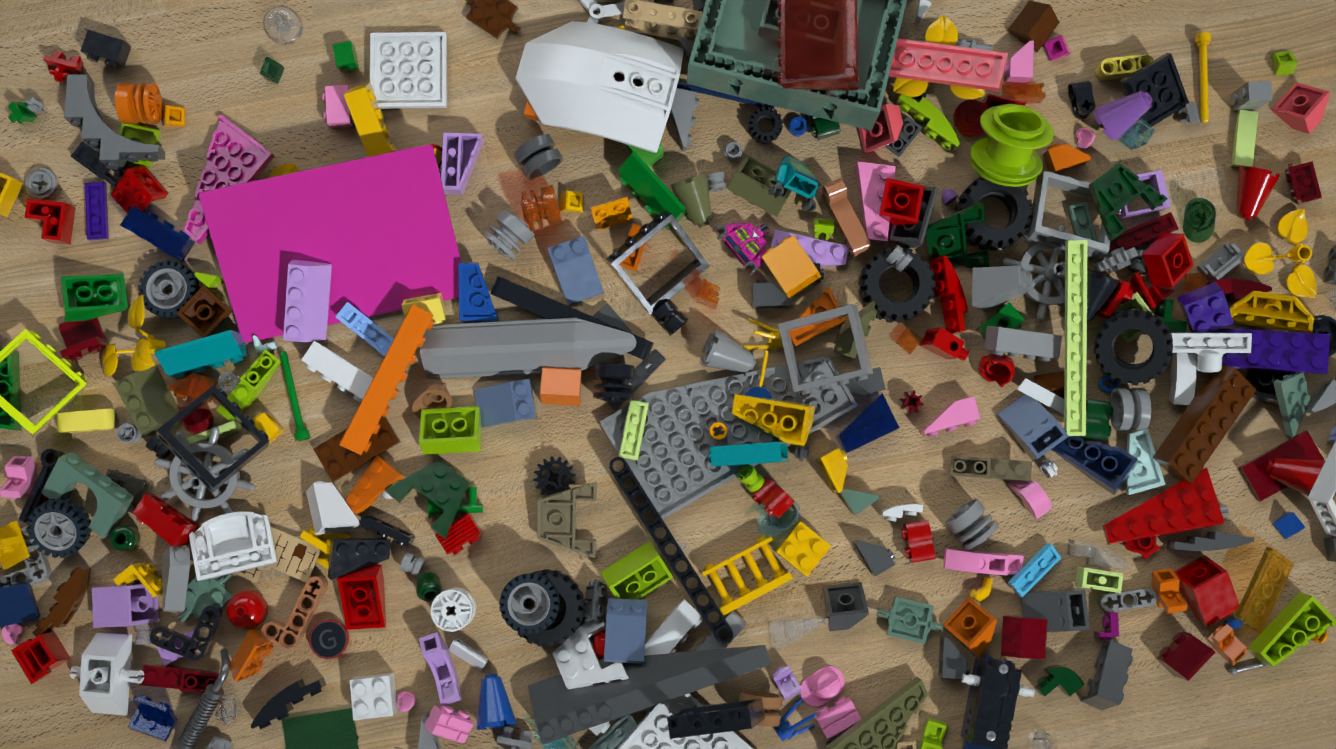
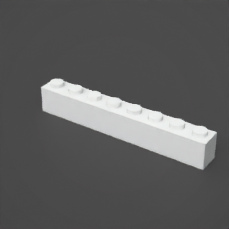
(666, 637)

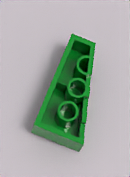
(10, 389)

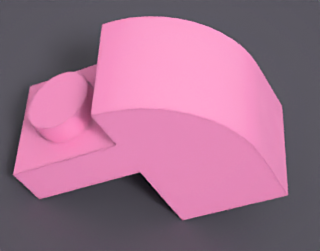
(20, 476)
(1032, 496)

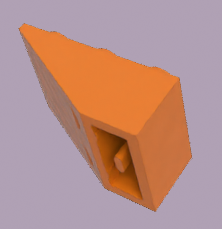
(250, 655)

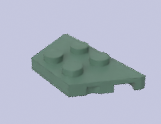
(1292, 400)

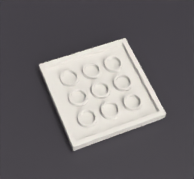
(409, 69)

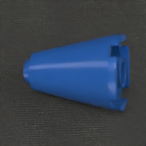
(494, 704)

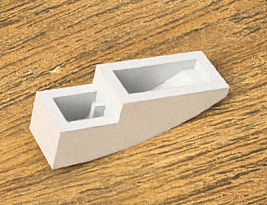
(1183, 378)

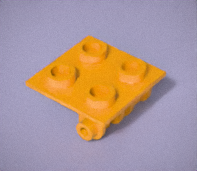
(612, 213)

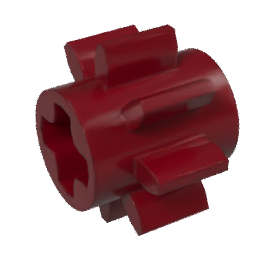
(905, 402)

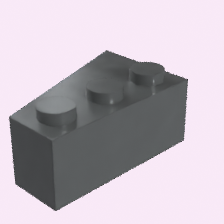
(1110, 676)

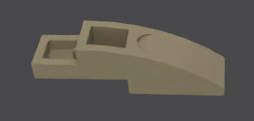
(991, 468)

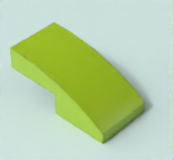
(933, 734)

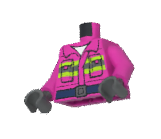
(745, 243)

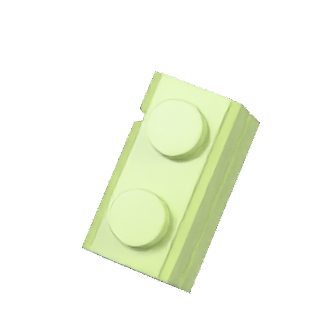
(1099, 579)

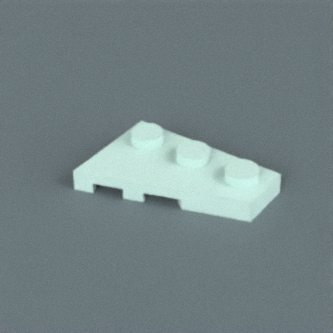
(1147, 471)

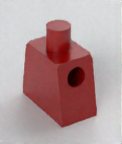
(944, 344)

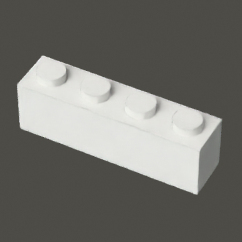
(337, 369)

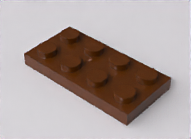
(341, 461)

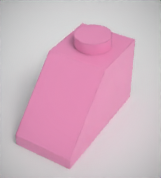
(1020, 66)

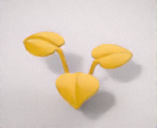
(939, 32)
(1260, 259)
(141, 356)

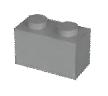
(1252, 96)

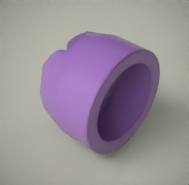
(948, 196)

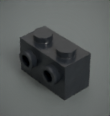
(106, 49)

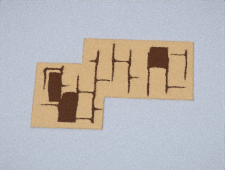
(293, 557)

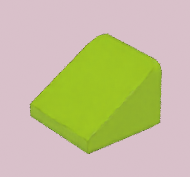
(1284, 63)
(209, 280)

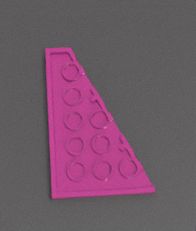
(231, 161)

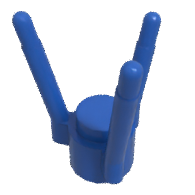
(786, 730)

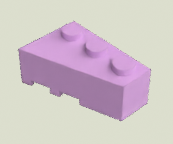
(458, 160)

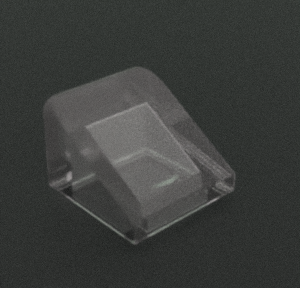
(684, 546)

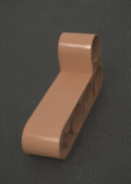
(835, 198)
(299, 609)

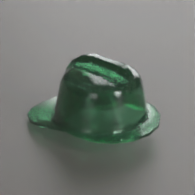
(1199, 220)

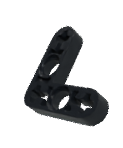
(190, 642)

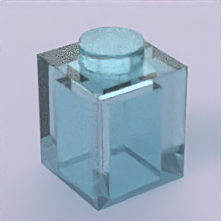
(1137, 135)

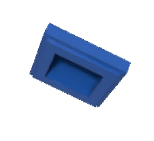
(1288, 525)

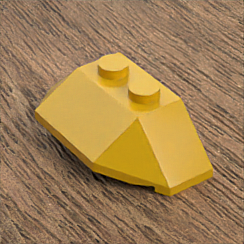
(1273, 312)

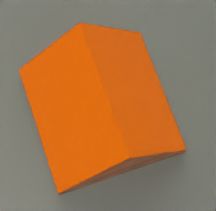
(560, 386)

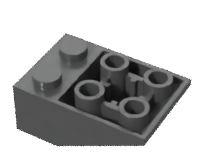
(1063, 608)

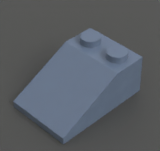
(575, 270)
(506, 403)
(625, 630)

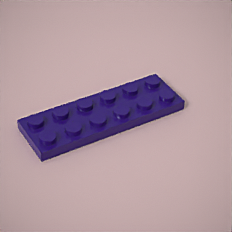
(1281, 351)

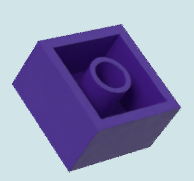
(1205, 309)

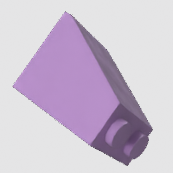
(123, 606)

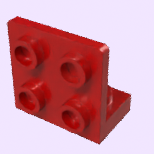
(138, 189)

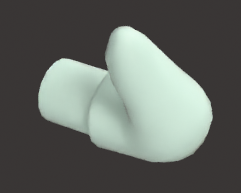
(261, 347)

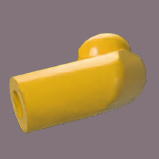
(983, 592)

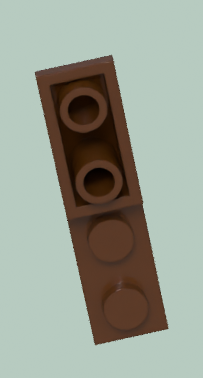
(69, 598)

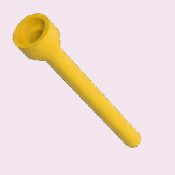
(1202, 41)

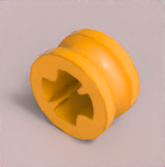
(719, 437)

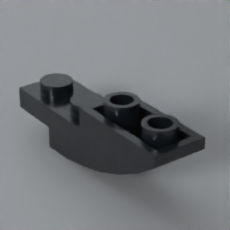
(281, 703)

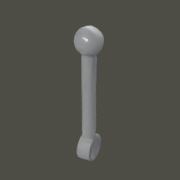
(1233, 671)

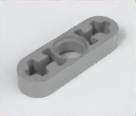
(1140, 592)

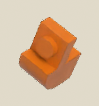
(1166, 586)
(1227, 644)

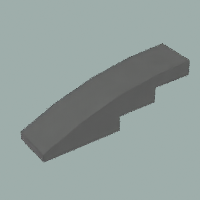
(1214, 541)

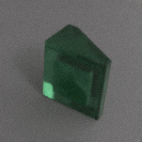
(271, 70)

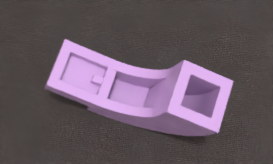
(442, 667)

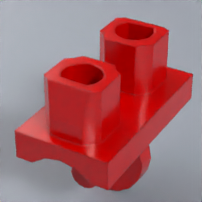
(61, 67)

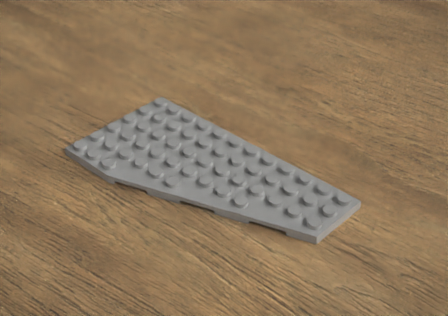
(678, 421)

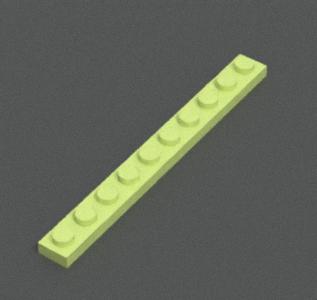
(1075, 337)

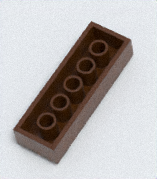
(1204, 424)

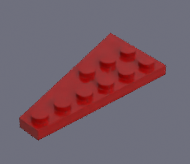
(1172, 511)

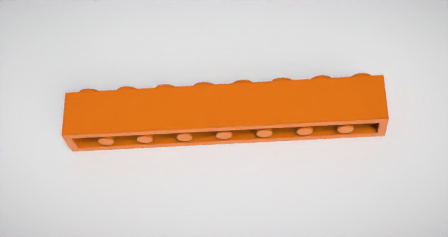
(386, 380)

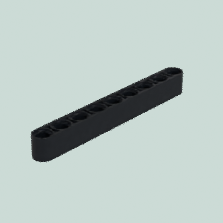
(553, 309)

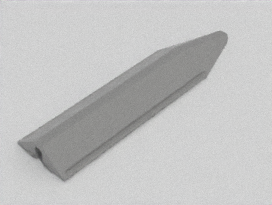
(519, 347)

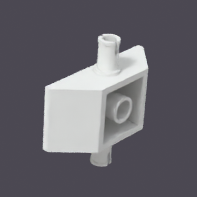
(107, 673)

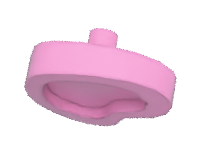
(1085, 137)
(11, 633)
(405, 701)

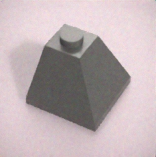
(844, 605)

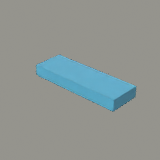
(1034, 569)

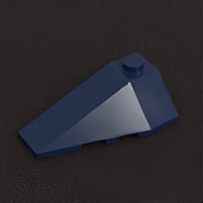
(1099, 462)

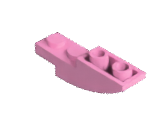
(982, 562)

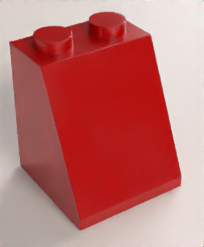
(1207, 590)

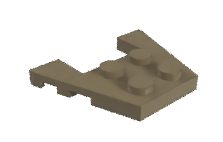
(558, 518)

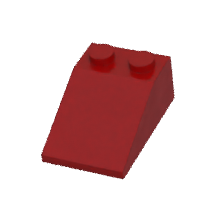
(363, 598)

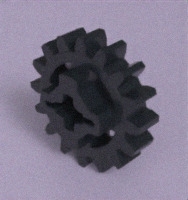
(563, 472)

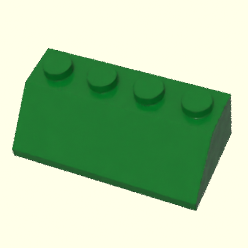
(649, 188)

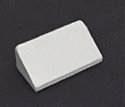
(468, 654)

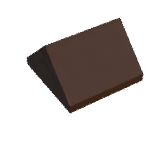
(1034, 24)
(204, 311)

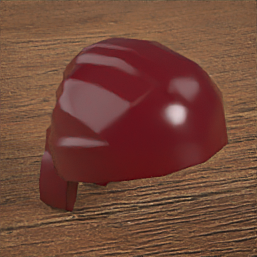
(198, 421)

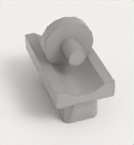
(506, 740)

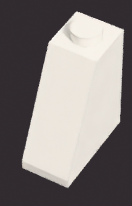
(329, 510)

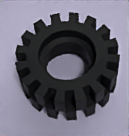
(765, 114)

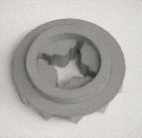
(39, 175)

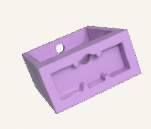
(1157, 181)

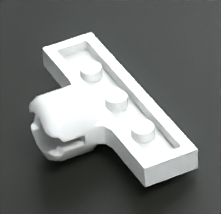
(1211, 347)

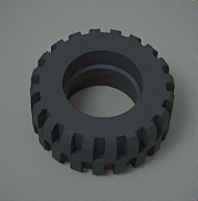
(1018, 209)
(892, 311)
(1128, 372)
(573, 611)

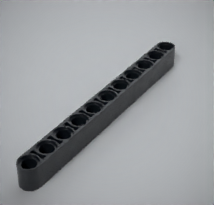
(683, 576)

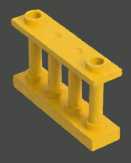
(763, 586)

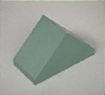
(856, 500)

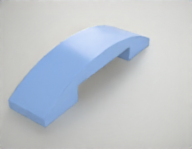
(365, 328)

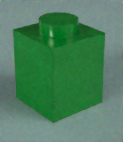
(345, 56)

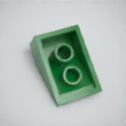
(93, 296)

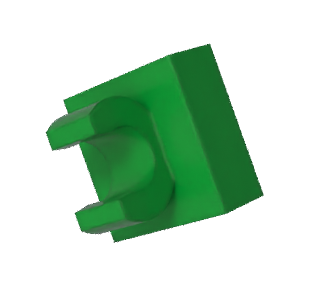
(20, 113)

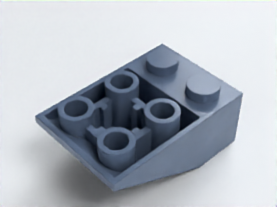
(1032, 426)

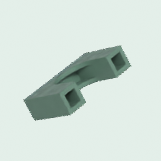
(111, 498)

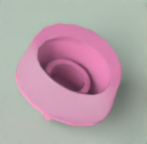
(822, 686)

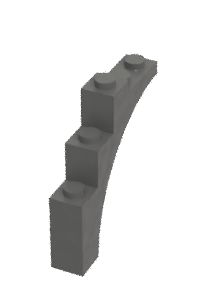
(83, 112)

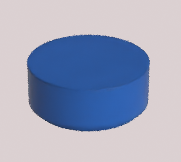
(797, 126)

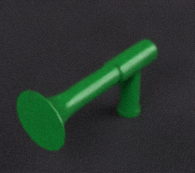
(472, 507)

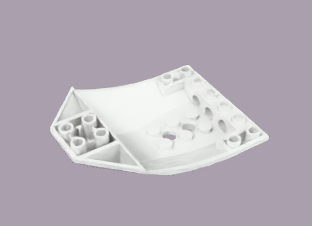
(573, 84)

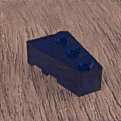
(158, 233)
(868, 426)

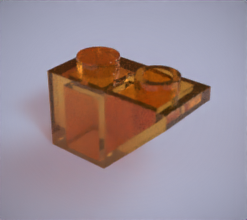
(192, 386)

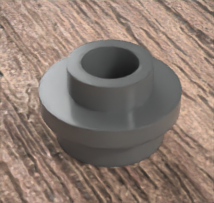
(801, 452)

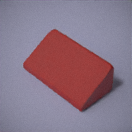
(1139, 286)

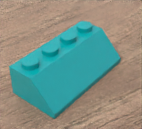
(202, 354)

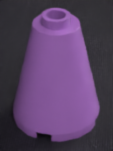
(1122, 113)

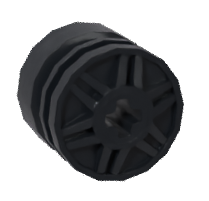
(613, 382)

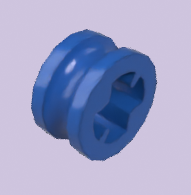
(1103, 388)

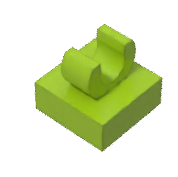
(823, 225)

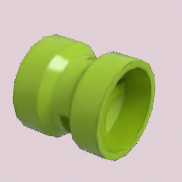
(749, 476)

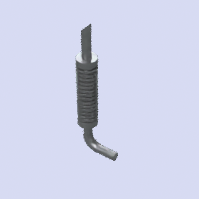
(205, 706)

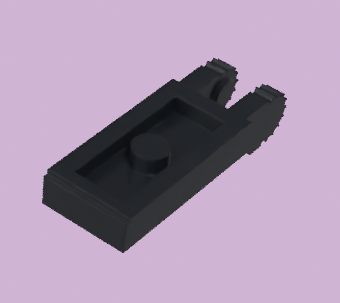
(90, 159)
(386, 529)

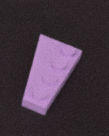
(818, 250)

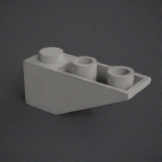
(682, 114)

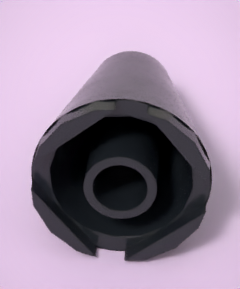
(1098, 291)

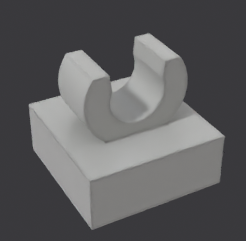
(1192, 114)

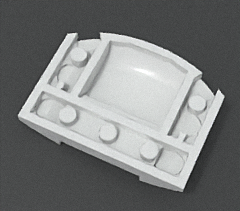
(232, 544)

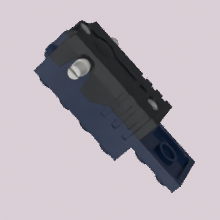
(991, 703)

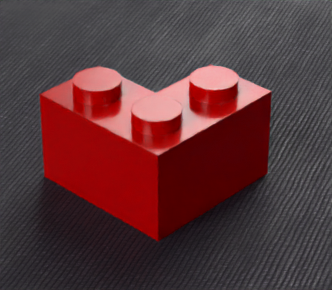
(56, 219)

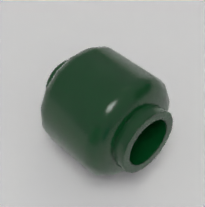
(125, 538)
(428, 586)

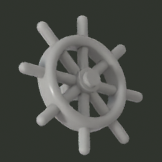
(1050, 272)
(181, 488)

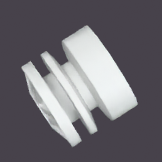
(464, 611)

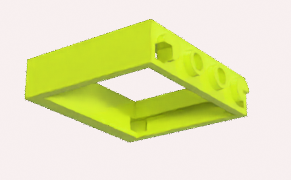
(61, 363)

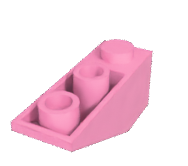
(955, 413)

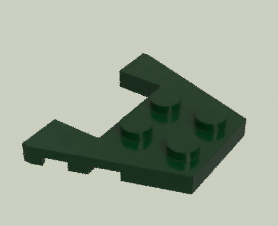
(1116, 190)
(948, 238)
(439, 486)

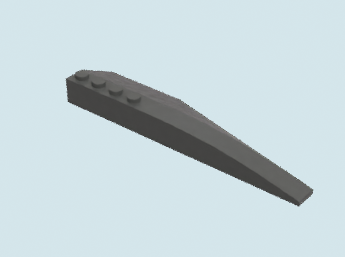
(660, 679)

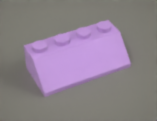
(307, 301)

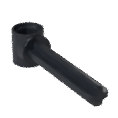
(36, 493)

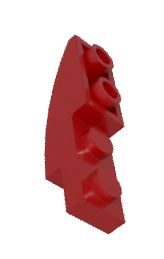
(951, 293)

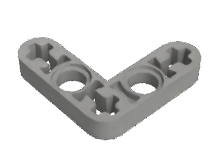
(31, 570)

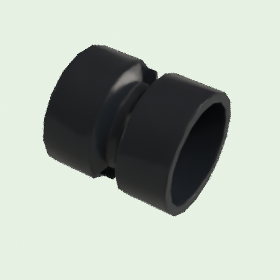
(670, 317)

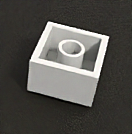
(373, 696)

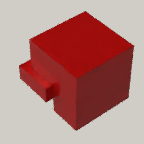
(40, 656)

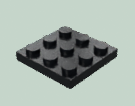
(1162, 83)

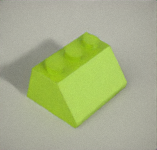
(450, 430)
(637, 573)

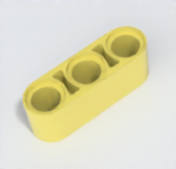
(1115, 66)
(86, 420)

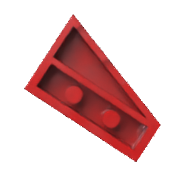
(165, 520)

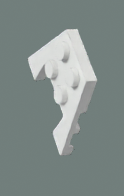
(579, 661)

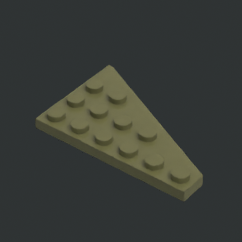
(886, 723)

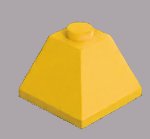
(834, 469)

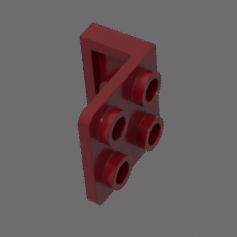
(1304, 182)
(82, 338)

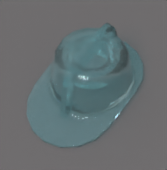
(773, 526)

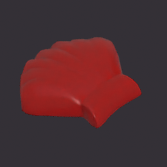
(1142, 546)

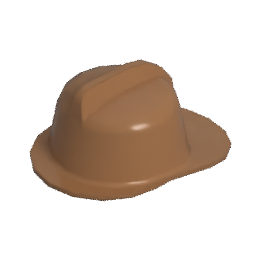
(433, 397)

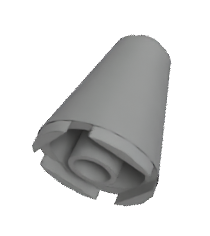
(726, 354)

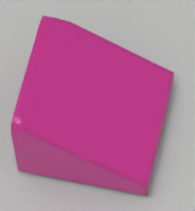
(1057, 48)

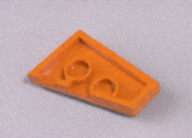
(824, 302)
(372, 483)

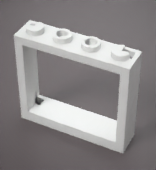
(1322, 494)

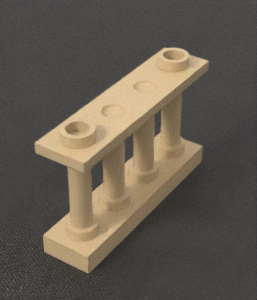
(661, 20)

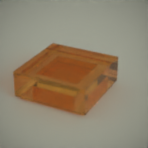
(908, 340)

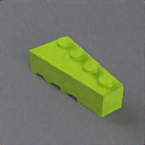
(1291, 628)

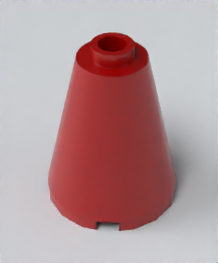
(1253, 190)
(1295, 473)

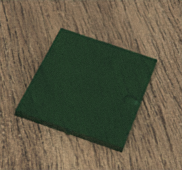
(321, 731)

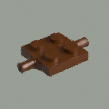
(493, 16)

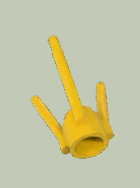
(774, 337)

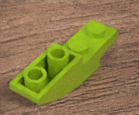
(937, 124)
(252, 383)

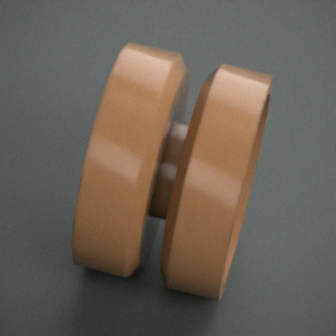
(770, 702)

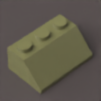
(752, 183)
(147, 399)

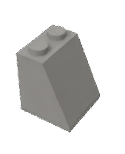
(998, 285)

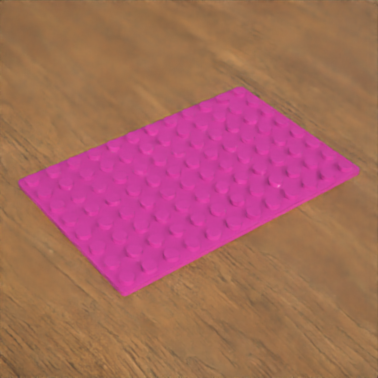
(369, 217)

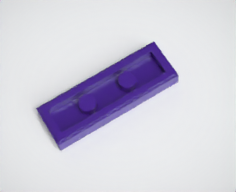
(96, 211)

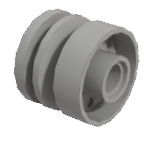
(508, 234)
(969, 520)

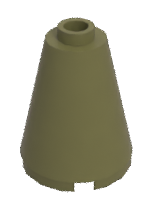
(695, 197)

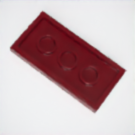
(1254, 472)

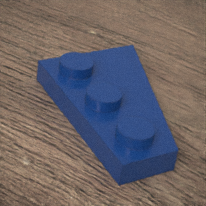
(474, 296)

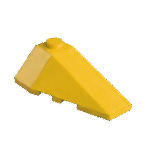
(782, 419)

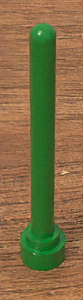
(301, 432)

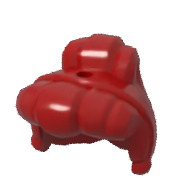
(1001, 371)

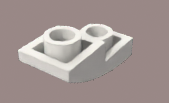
(895, 512)

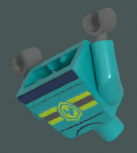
(798, 178)

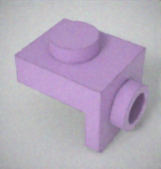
(786, 682)

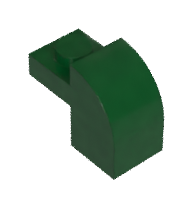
(1164, 311)
(1059, 676)

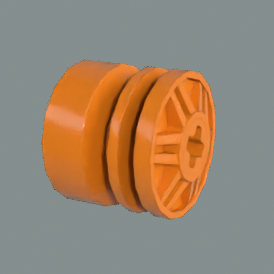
(138, 103)

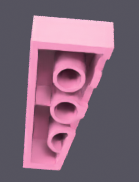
(870, 187)

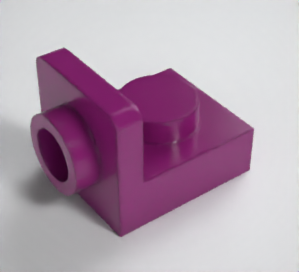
(1111, 625)

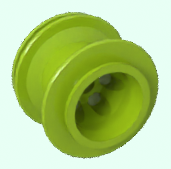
(1009, 152)

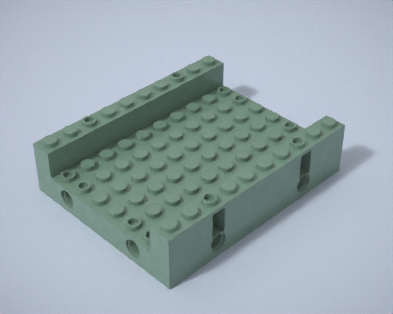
(740, 51)

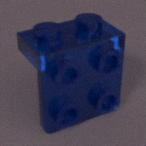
(152, 718)

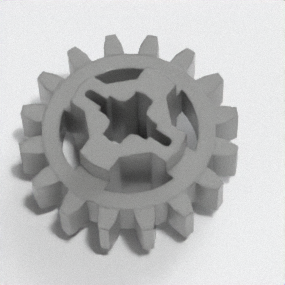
(1116, 260)

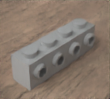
(1022, 342)

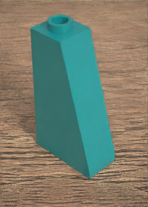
(748, 454)

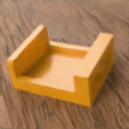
(791, 266)

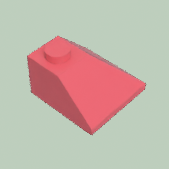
(1302, 107)
(884, 130)

